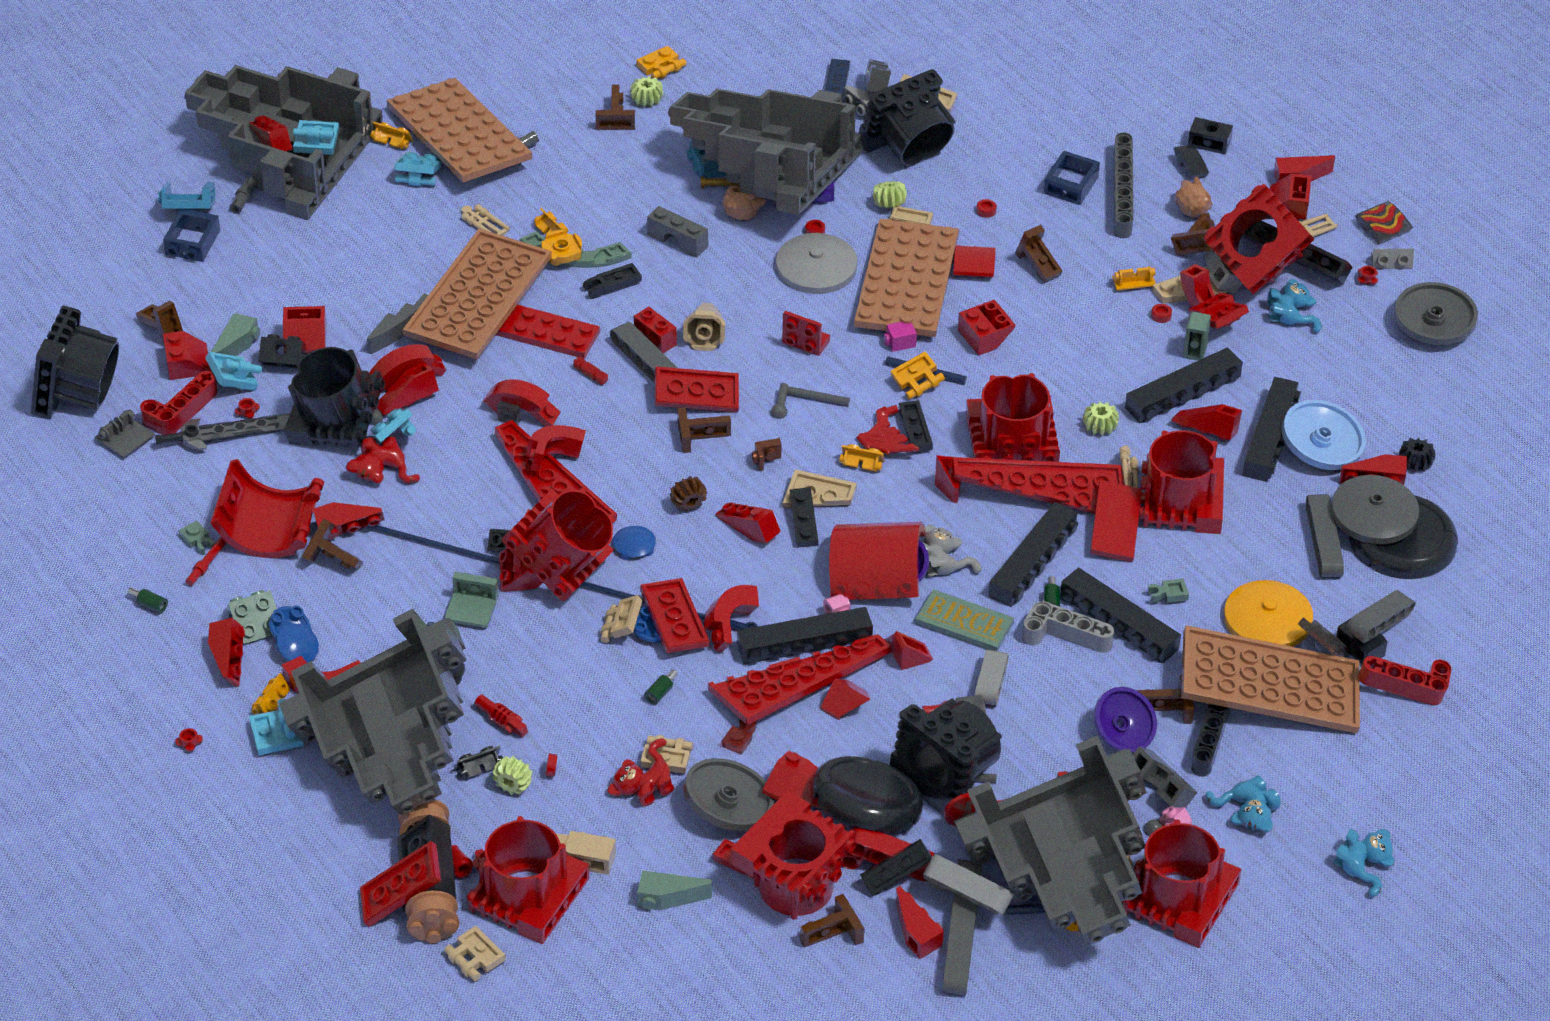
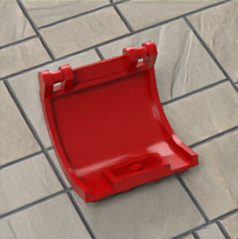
(263, 518)
(875, 560)

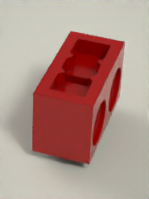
(656, 329)

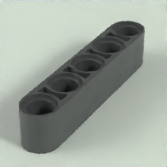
(639, 349)
(1324, 536)
(1380, 616)

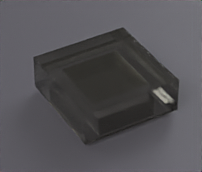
(508, 412)

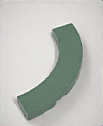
(600, 257)

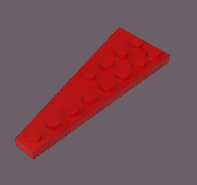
(551, 472)
(1059, 482)
(787, 681)

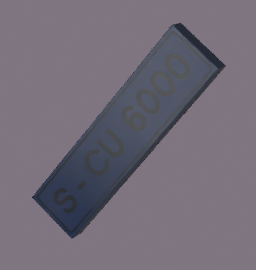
(838, 76)

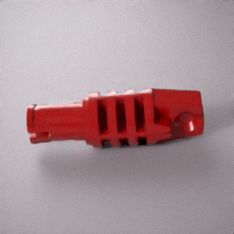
(502, 716)

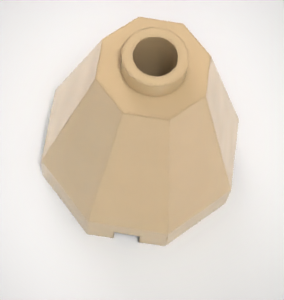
(704, 328)

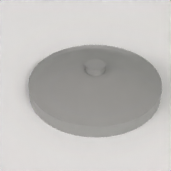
(816, 263)

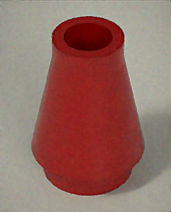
(461, 862)

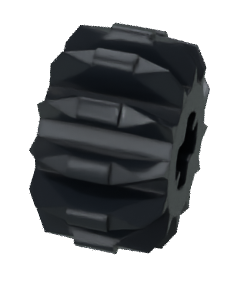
(1419, 454)

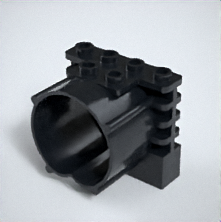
(908, 119)
(73, 365)
(332, 398)
(945, 749)

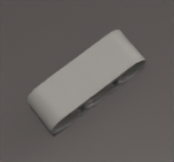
(992, 676)

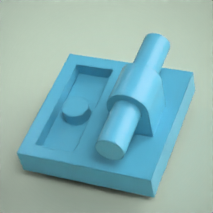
(315, 135)
(416, 167)
(233, 371)
(398, 420)
(272, 732)

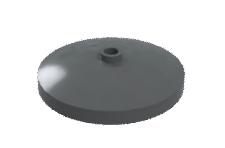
(1436, 313)
(1375, 509)
(726, 793)

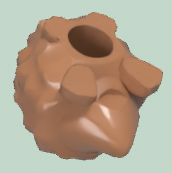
(1193, 198)
(741, 205)

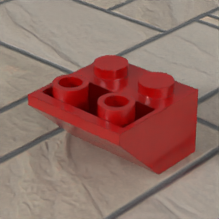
(1294, 193)
(308, 324)
(985, 326)
(514, 574)

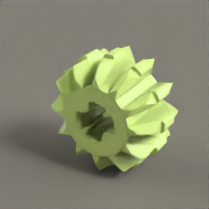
(646, 91)
(889, 194)
(1100, 418)
(512, 775)

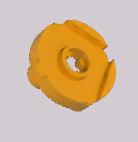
(571, 243)

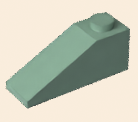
(237, 335)
(666, 891)

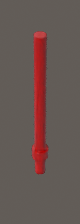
(201, 567)

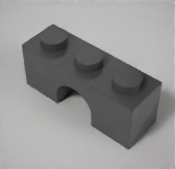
(876, 75)
(691, 236)
(1170, 785)

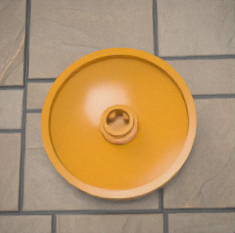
(1268, 612)

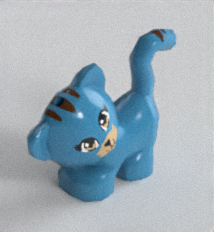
(1284, 306)
(1257, 806)
(1374, 848)

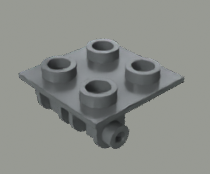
(124, 434)

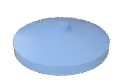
(1323, 434)

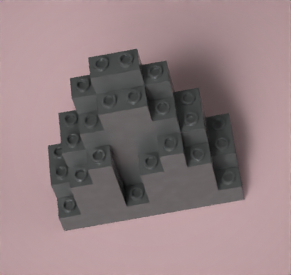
(774, 142)
(302, 179)
(386, 713)
(1066, 840)

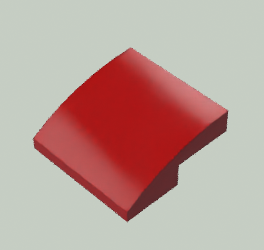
(974, 261)
(1221, 309)

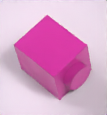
(900, 336)

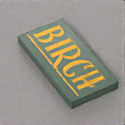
(964, 620)

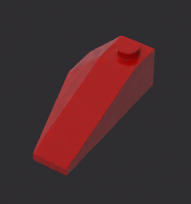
(791, 774)

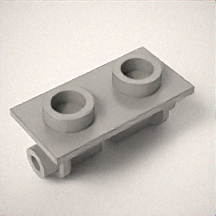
(1392, 258)

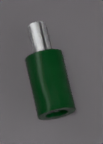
(1052, 592)
(149, 599)
(660, 687)

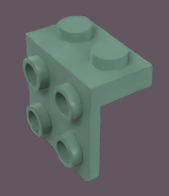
(472, 599)
(253, 614)

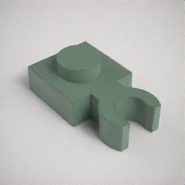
(196, 535)
(1171, 590)

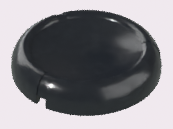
(1418, 555)
(867, 793)

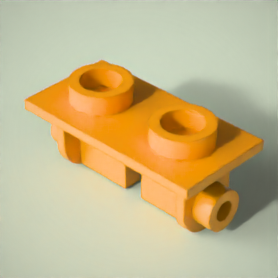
(399, 136)
(548, 221)
(1128, 279)
(872, 458)
(274, 691)

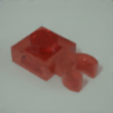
(739, 738)

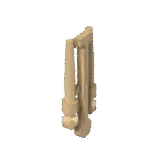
(472, 218)
(1321, 227)
(1129, 466)

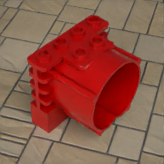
(1274, 256)
(1013, 420)
(1183, 483)
(562, 540)
(793, 832)
(531, 902)
(1179, 905)

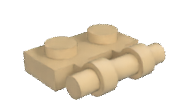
(621, 618)
(675, 753)
(479, 948)

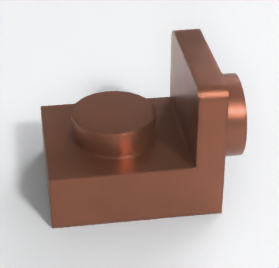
(766, 451)

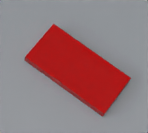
(696, 389)
(1115, 521)
(674, 615)
(400, 883)

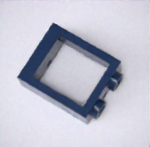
(1075, 192)
(193, 221)

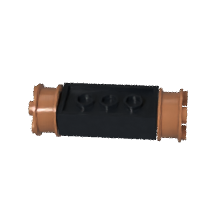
(434, 911)

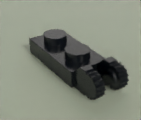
(612, 280)

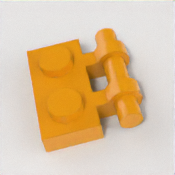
(660, 62)
(914, 370)

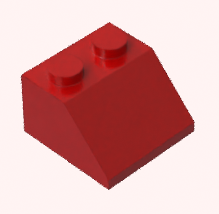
(185, 355)

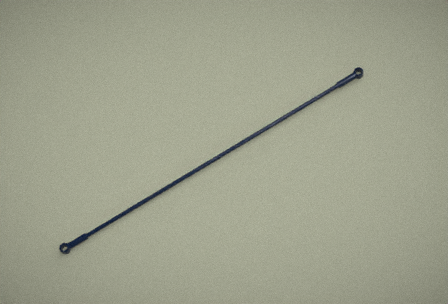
(734, 624)

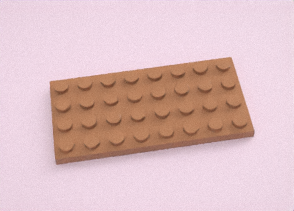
(459, 129)
(907, 276)
(477, 293)
(1270, 679)

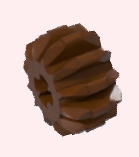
(688, 493)

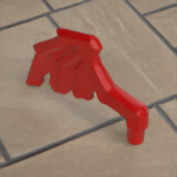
(884, 437)

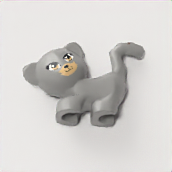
(938, 544)

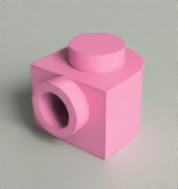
(836, 604)
(1172, 813)

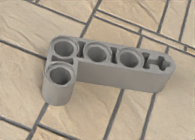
(1068, 626)
(949, 876)

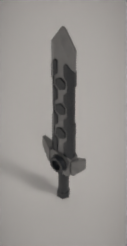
(195, 435)

